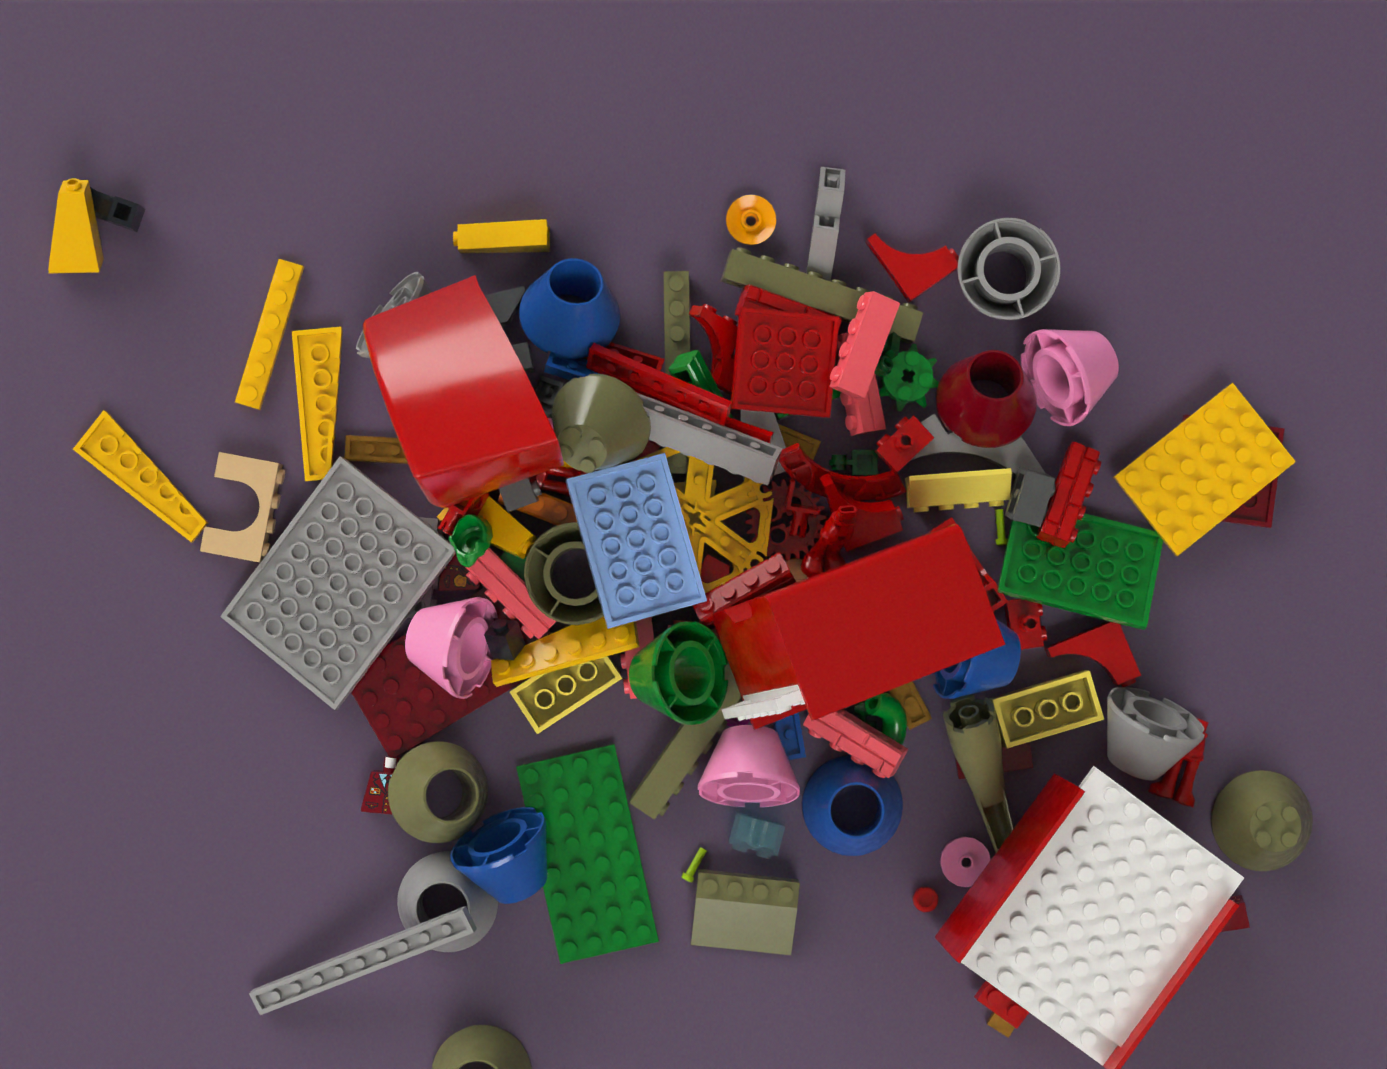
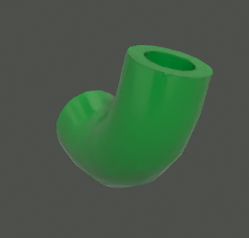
(891, 714)

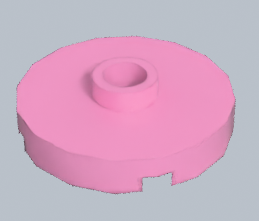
(953, 855)

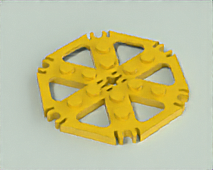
(718, 508)

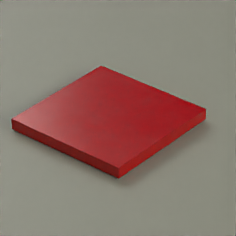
(784, 362)

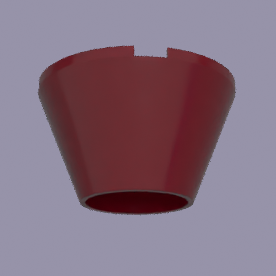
(983, 419)

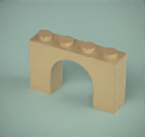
(264, 479)

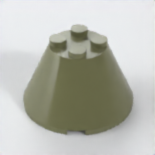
(599, 423)
(1261, 820)

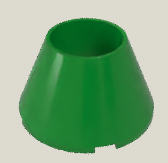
(681, 673)

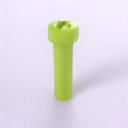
(1000, 528)
(688, 876)

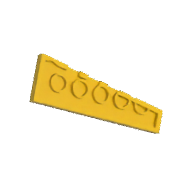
(317, 381)
(126, 464)
(565, 649)

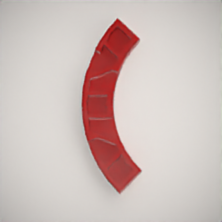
(859, 488)

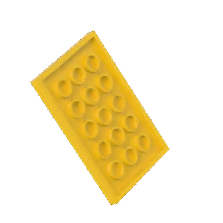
(1204, 469)

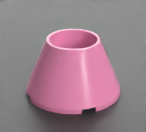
(1069, 371)
(451, 644)
(749, 769)

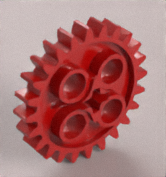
(791, 543)

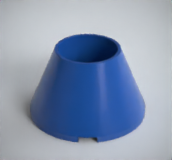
(567, 326)
(981, 672)
(820, 793)
(505, 854)

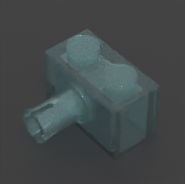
(756, 835)

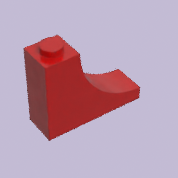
(913, 272)
(873, 519)
(1106, 647)

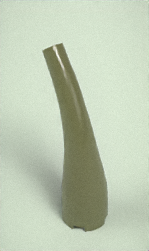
(978, 750)

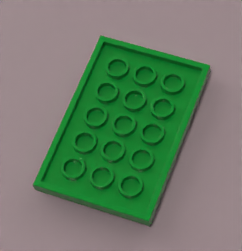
(1100, 575)

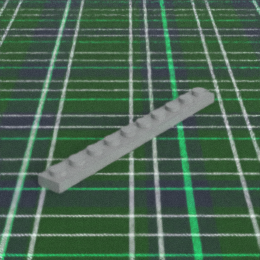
(363, 960)

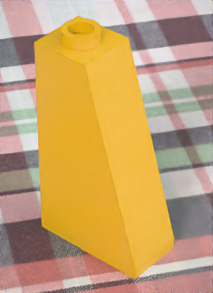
(75, 231)
(503, 237)
(507, 531)

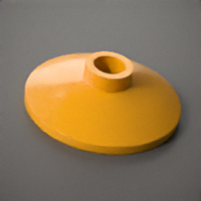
(754, 207)

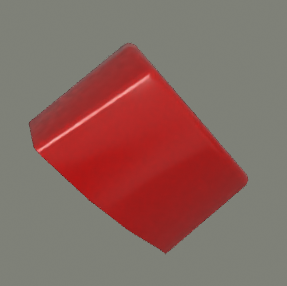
(458, 395)

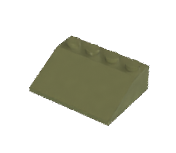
(745, 912)

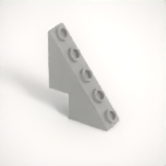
(826, 221)

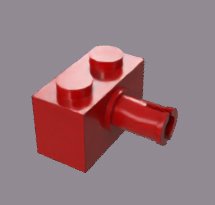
(904, 443)
(1024, 620)

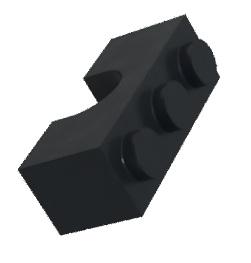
(117, 210)

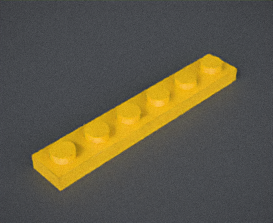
(269, 334)

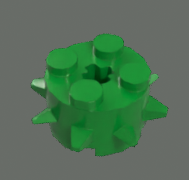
(922, 378)

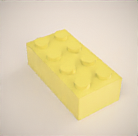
(557, 693)
(1047, 708)

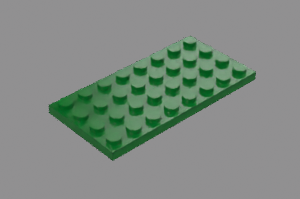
(593, 857)

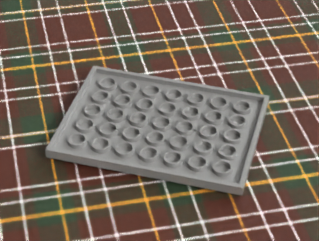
(339, 583)

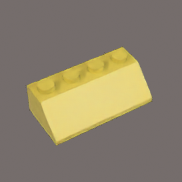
(958, 488)

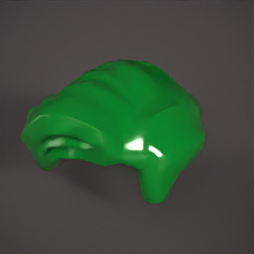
(471, 538)

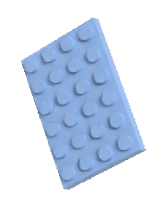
(636, 540)

